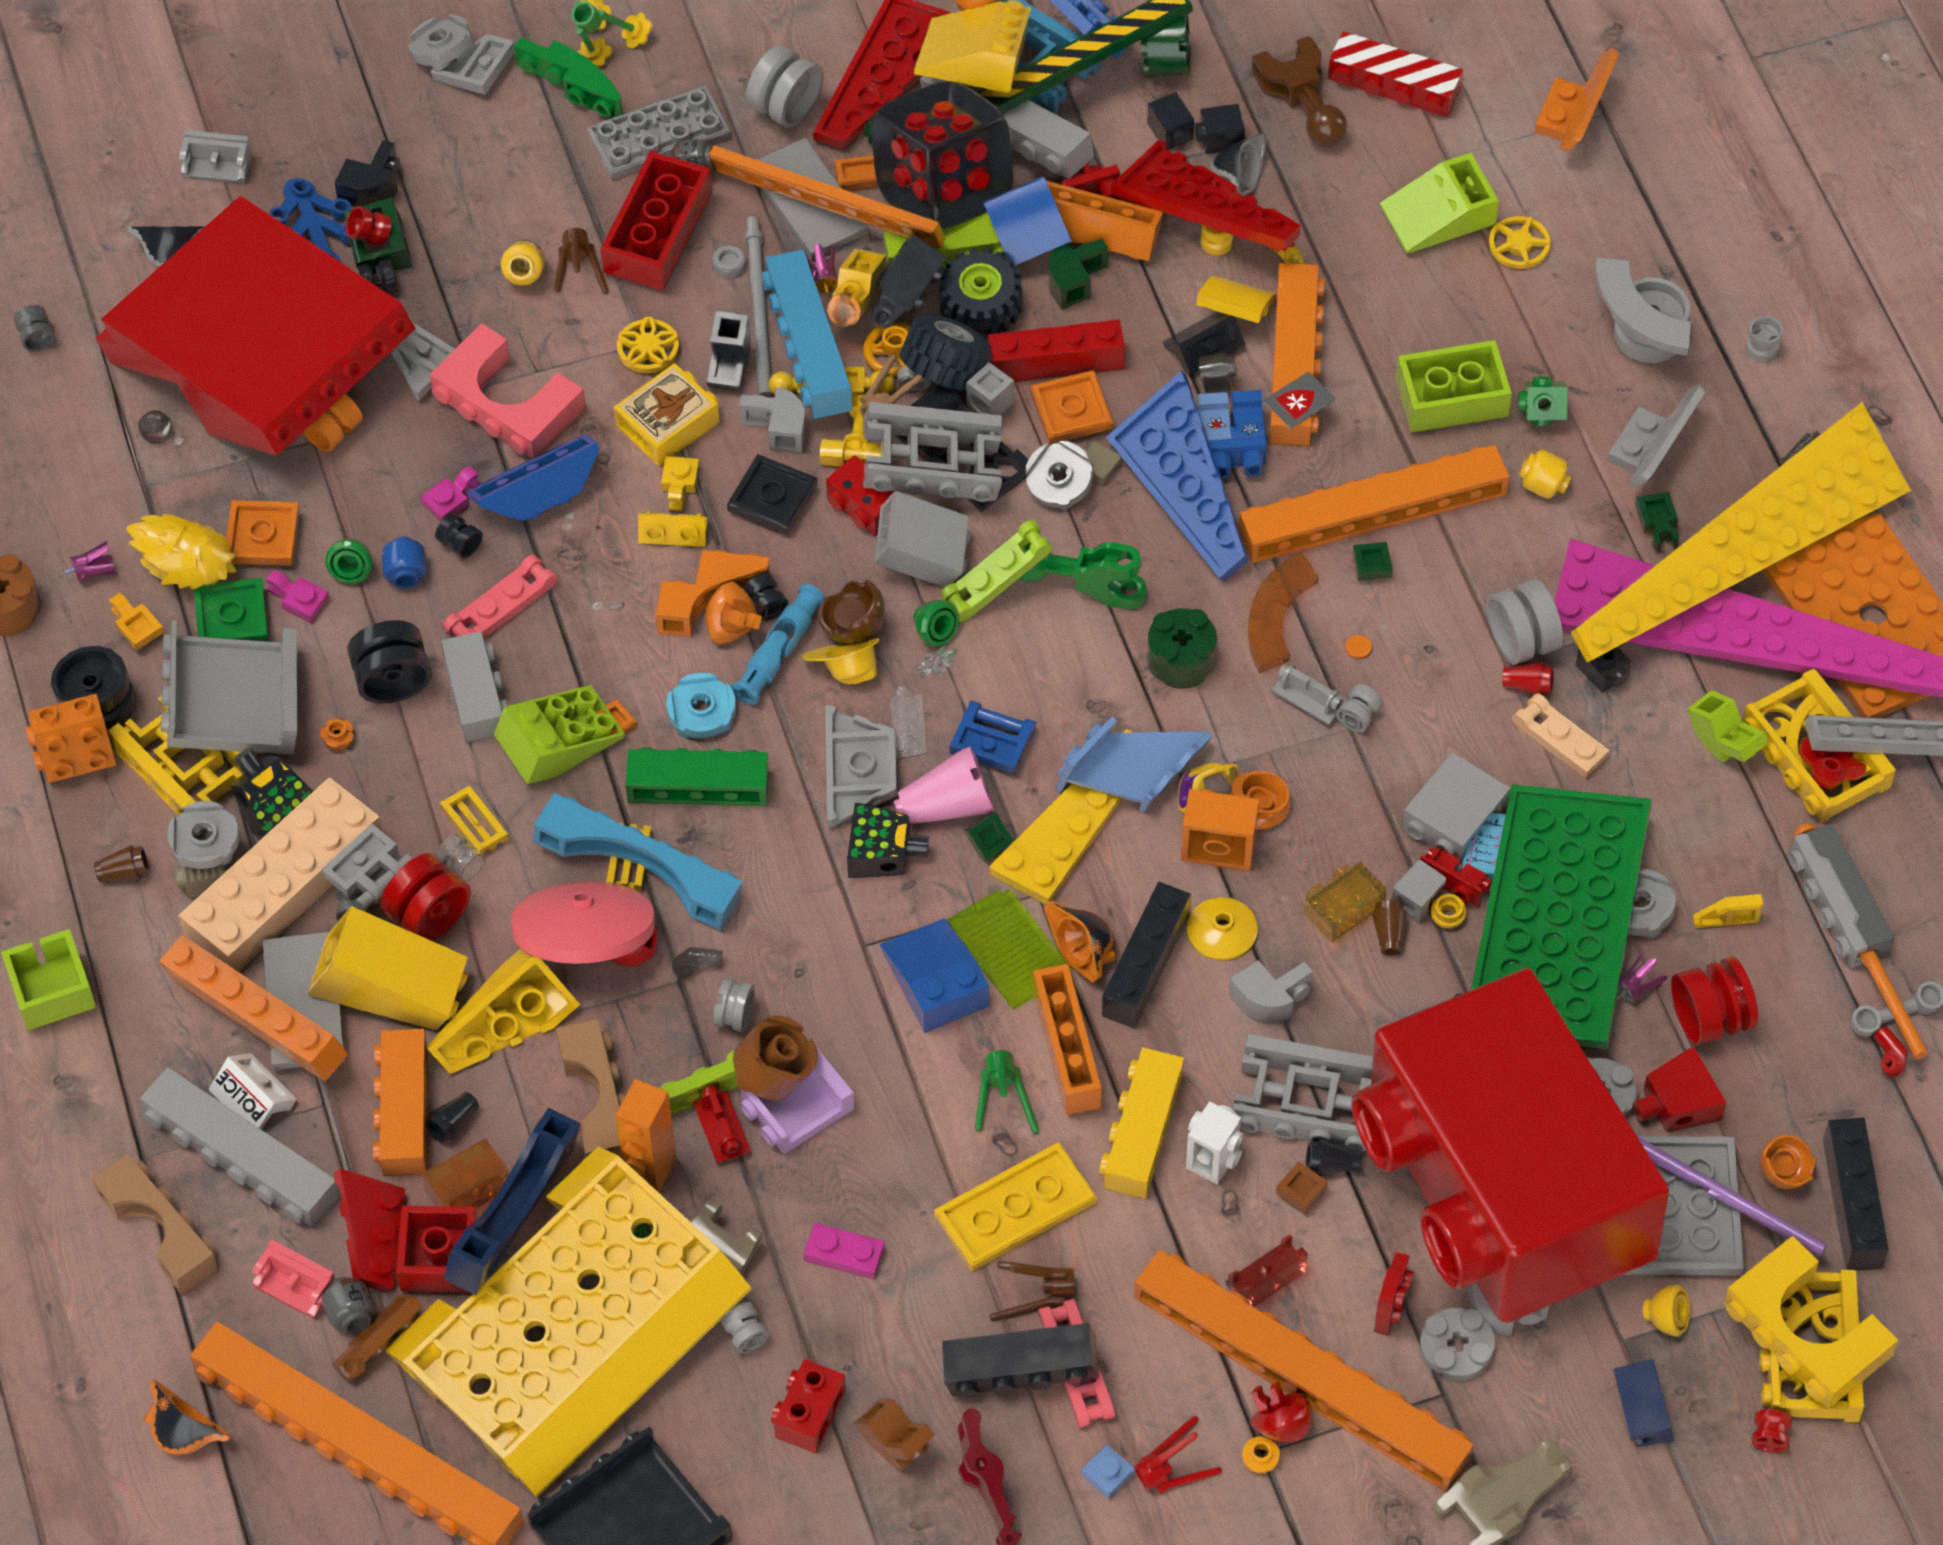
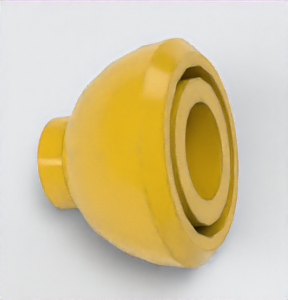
(1669, 1310)

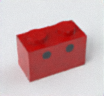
(847, 494)

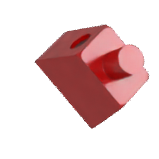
(1681, 1094)

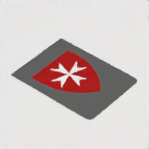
(1299, 400)

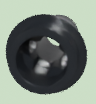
(451, 1117)
(1328, 1157)

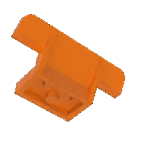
(1572, 105)

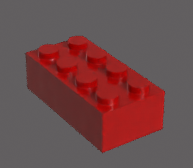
(656, 220)

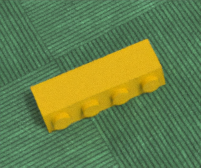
(1143, 1122)

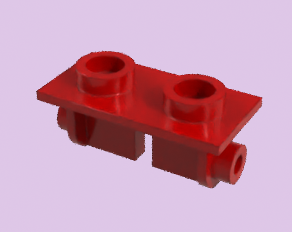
(1466, 884)
(721, 1125)

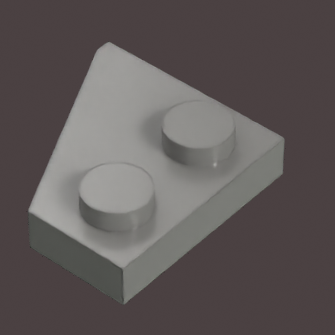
(478, 67)
(418, 357)

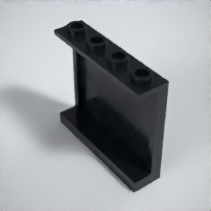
(629, 1500)

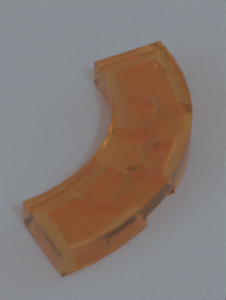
(1269, 607)

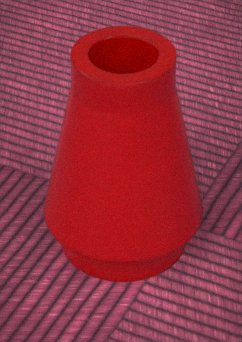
(1529, 678)

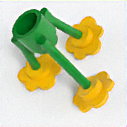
(591, 15)

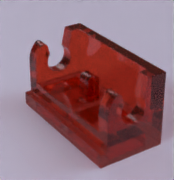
(1269, 1272)

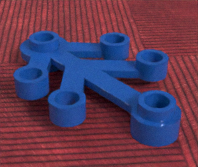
(303, 196)

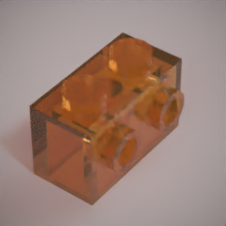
(467, 1177)

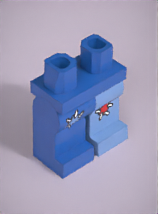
(1243, 441)

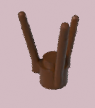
(576, 249)
(1056, 1282)

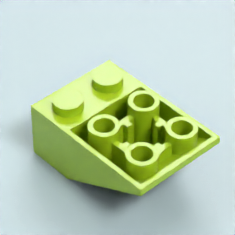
(1442, 204)
(555, 732)

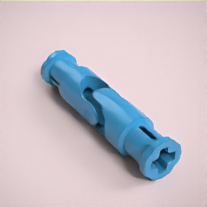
(768, 657)

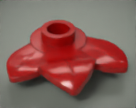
(1831, 767)

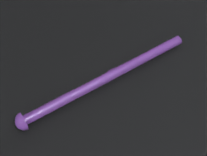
(1720, 1192)

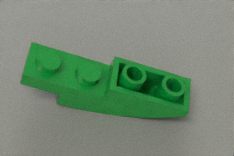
(581, 79)

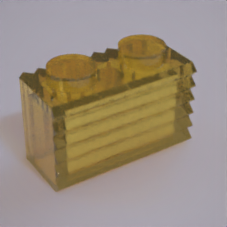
(1343, 900)

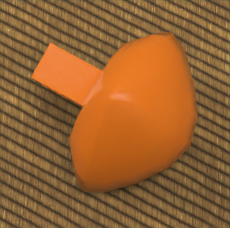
(730, 614)

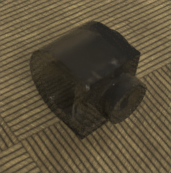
(1217, 372)

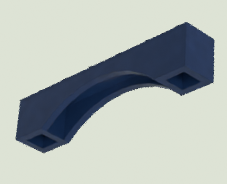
(495, 1229)

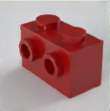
(809, 1405)

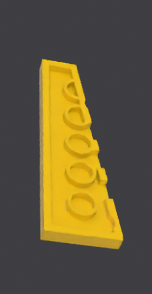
(1055, 842)

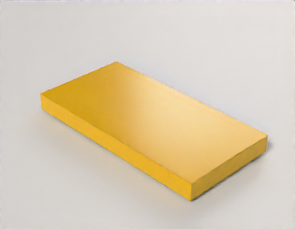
(1015, 1206)

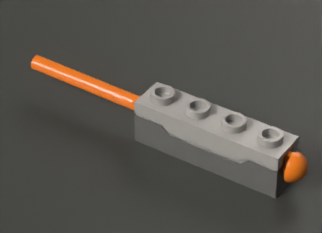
(1849, 913)

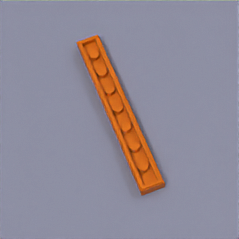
(826, 196)

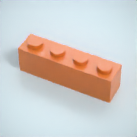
(1121, 225)
(1067, 1039)
(402, 1102)
(647, 1133)

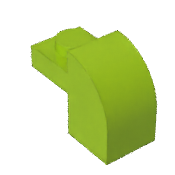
(1722, 730)

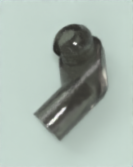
(695, 958)

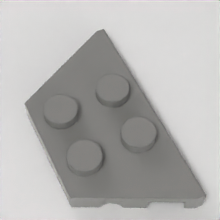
(858, 764)

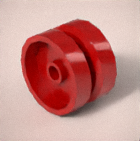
(425, 897)

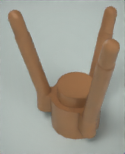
(883, 397)

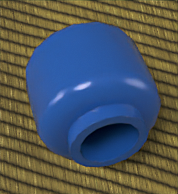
(404, 562)

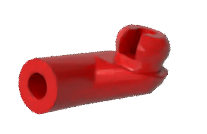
(1895, 1052)

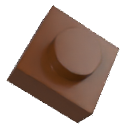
(1301, 1187)

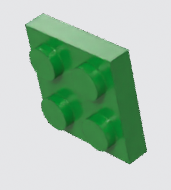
(232, 610)

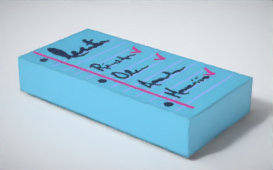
(1484, 845)

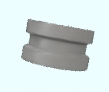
(734, 1004)

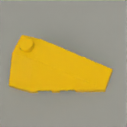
(507, 1008)

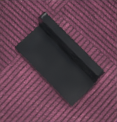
(1209, 336)

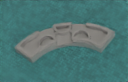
(1634, 312)

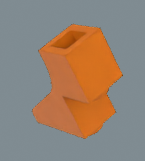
(683, 602)

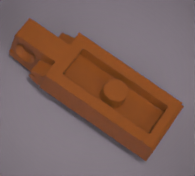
(375, 1337)

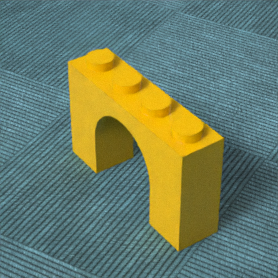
(1824, 1369)

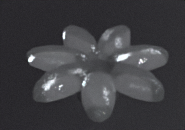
(936, 663)

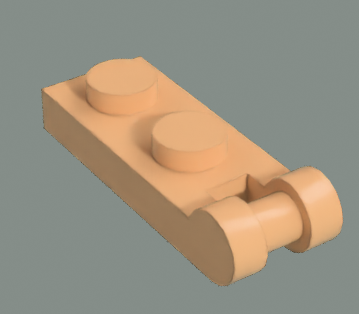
(1560, 736)

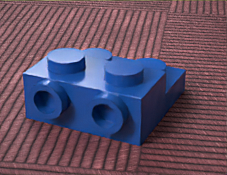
(1086, 15)

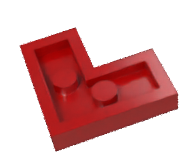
(1392, 1294)

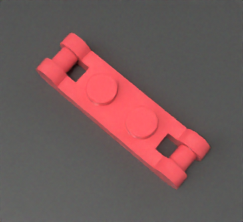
(503, 600)
(1076, 1393)

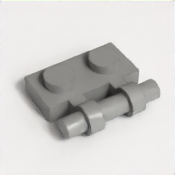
(360, 861)

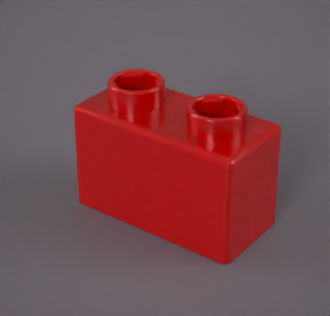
(1512, 1146)

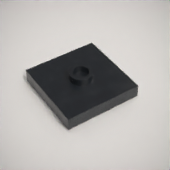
(772, 494)

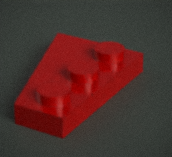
(373, 1227)

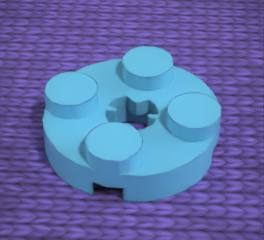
(705, 723)

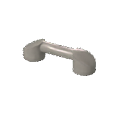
(1924, 1001)

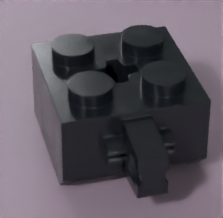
(905, 279)

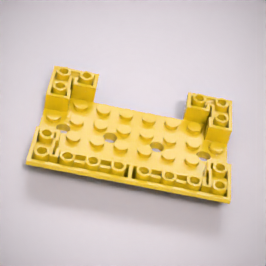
(598, 1344)

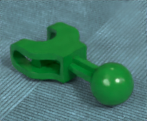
(1098, 573)

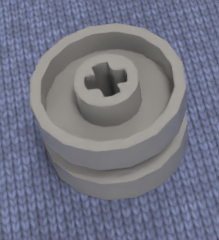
(784, 86)
(1665, 298)
(1524, 621)

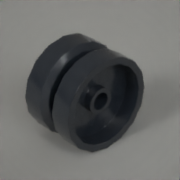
(389, 661)
(97, 672)

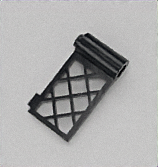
(950, 399)

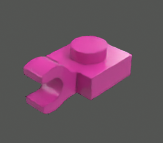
(449, 496)
(299, 599)

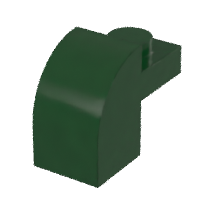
(1071, 269)

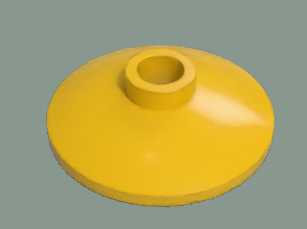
(1219, 941)

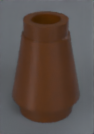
(123, 865)
(1390, 923)

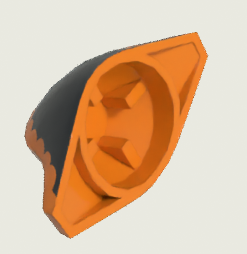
(1081, 938)
(178, 1425)

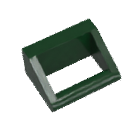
(398, 252)

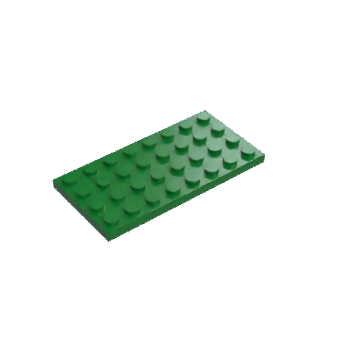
(1566, 900)

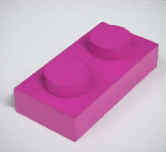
(844, 1250)

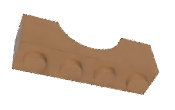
(585, 1057)
(130, 1193)

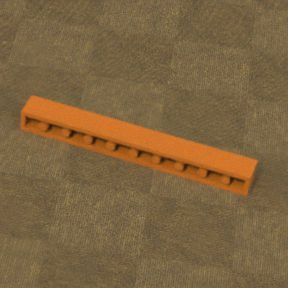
(1289, 1357)
(354, 1439)

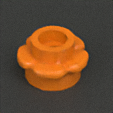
(337, 741)

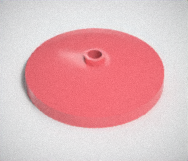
(582, 922)

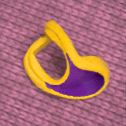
(1194, 779)

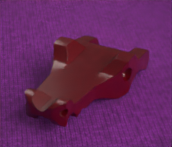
(985, 1474)

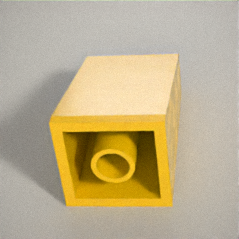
(388, 971)

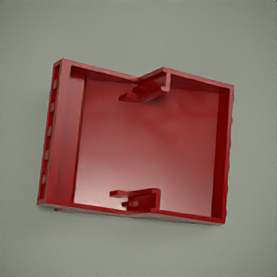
(254, 328)

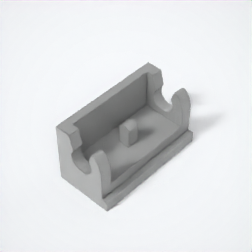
(215, 156)

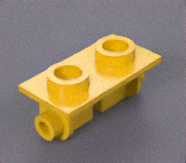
(672, 529)

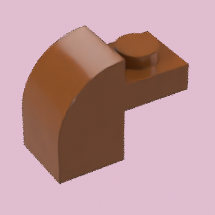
(893, 1433)

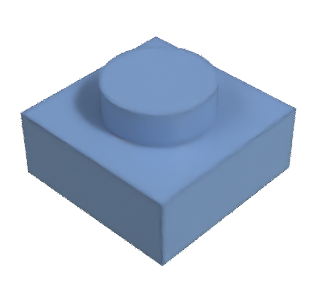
(1107, 1472)

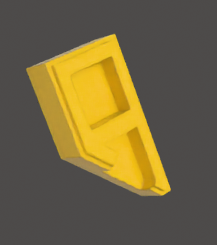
(1730, 911)

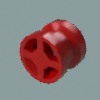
(1771, 1430)

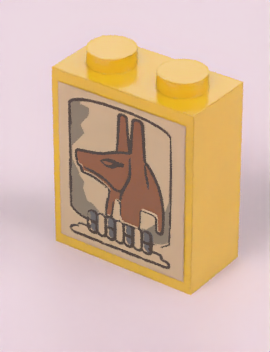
(667, 414)

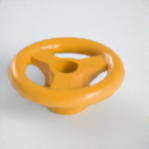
(891, 344)

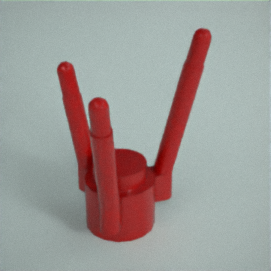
(1155, 1468)

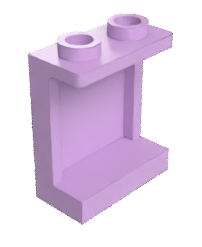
(804, 1113)

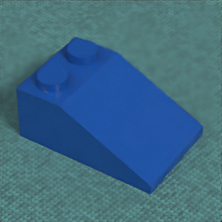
(937, 974)

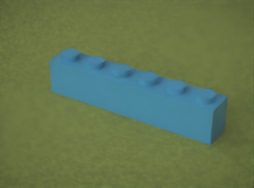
(807, 334)

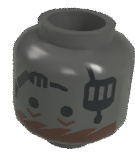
(693, 151)
(348, 1305)

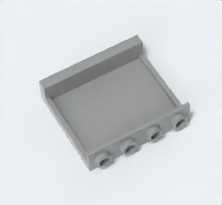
(230, 693)

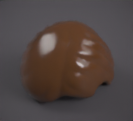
(853, 613)

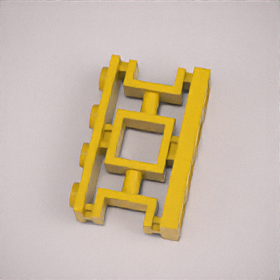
(162, 773)

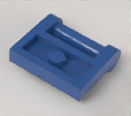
(991, 745)

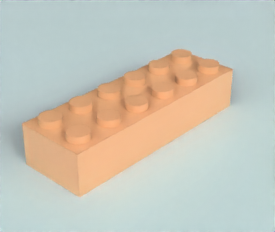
(276, 877)

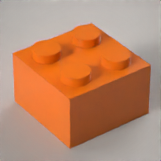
(1219, 829)

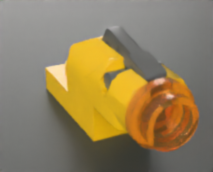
(855, 287)

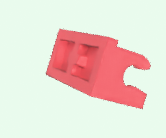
(292, 1279)

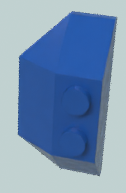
(540, 481)

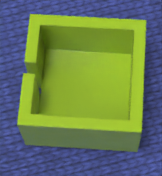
(52, 988)

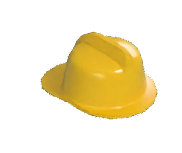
(847, 662)

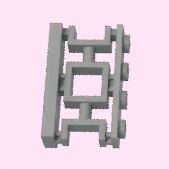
(936, 429)
(1308, 1066)

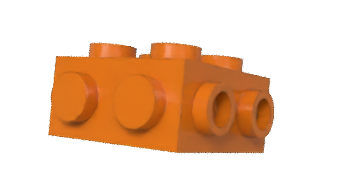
(70, 738)

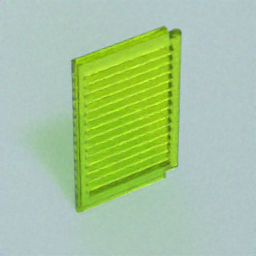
(1006, 944)

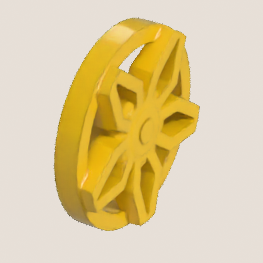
(648, 345)

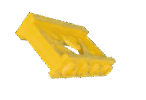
(1796, 773)
(1841, 1307)

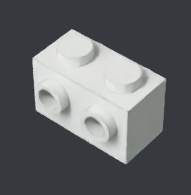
(1214, 1142)

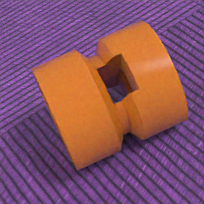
(329, 428)

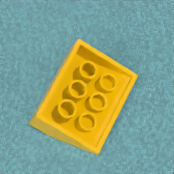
(976, 46)

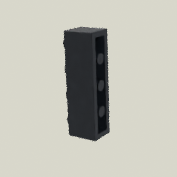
(1146, 955)
(1855, 1194)
(1020, 1360)

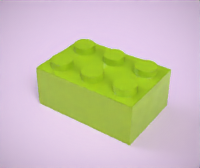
(1453, 386)

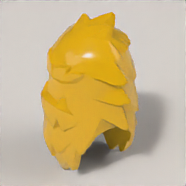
(181, 551)

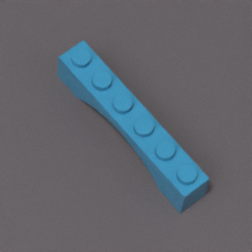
(576, 830)

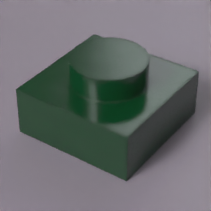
(1372, 561)
(988, 835)

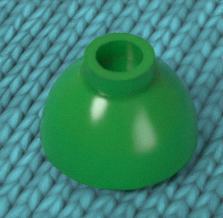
(349, 561)
(936, 622)

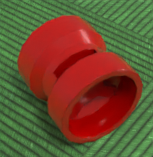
(364, 225)

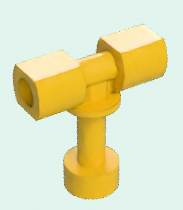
(838, 452)

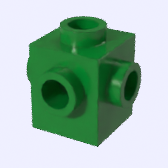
(1552, 408)

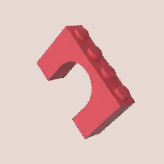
(524, 426)

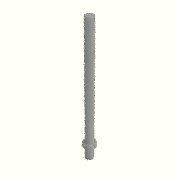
(754, 239)

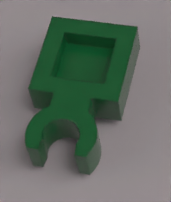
(1658, 515)

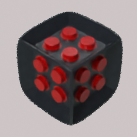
(942, 153)

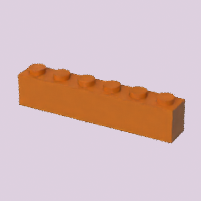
(1296, 342)
(253, 1008)

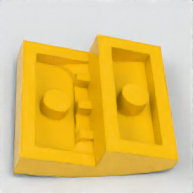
(1235, 299)

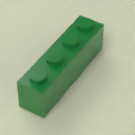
(697, 777)

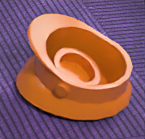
(1272, 796)

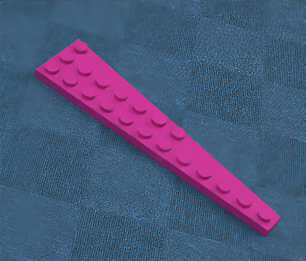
(1747, 629)

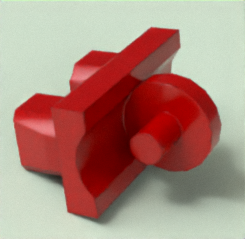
(1094, 179)

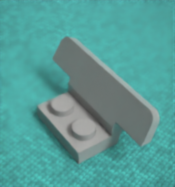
(1650, 437)

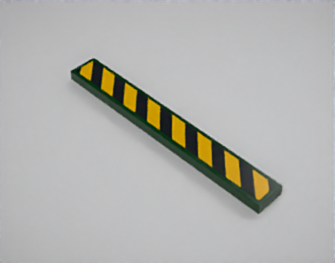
(1088, 51)

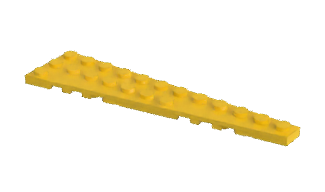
(1805, 499)

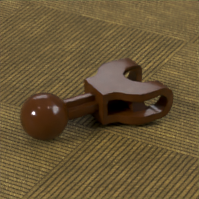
(1300, 84)

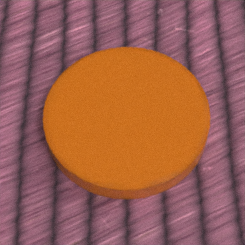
(1358, 646)

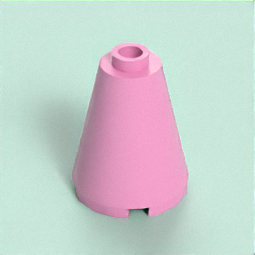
(947, 791)

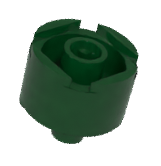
(1167, 50)
(1181, 647)

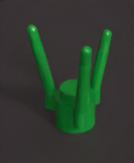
(1000, 1073)

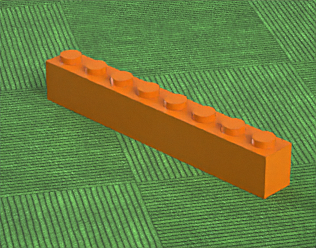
(1373, 503)

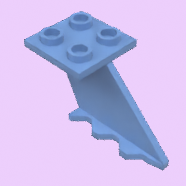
(1130, 764)

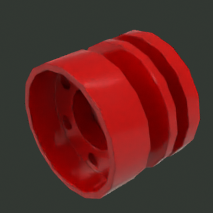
(1714, 1001)

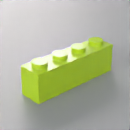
(972, 234)

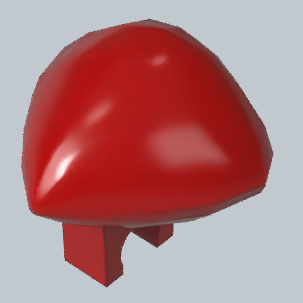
(1282, 1418)

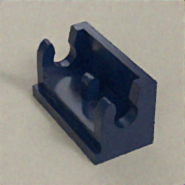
(1643, 1403)

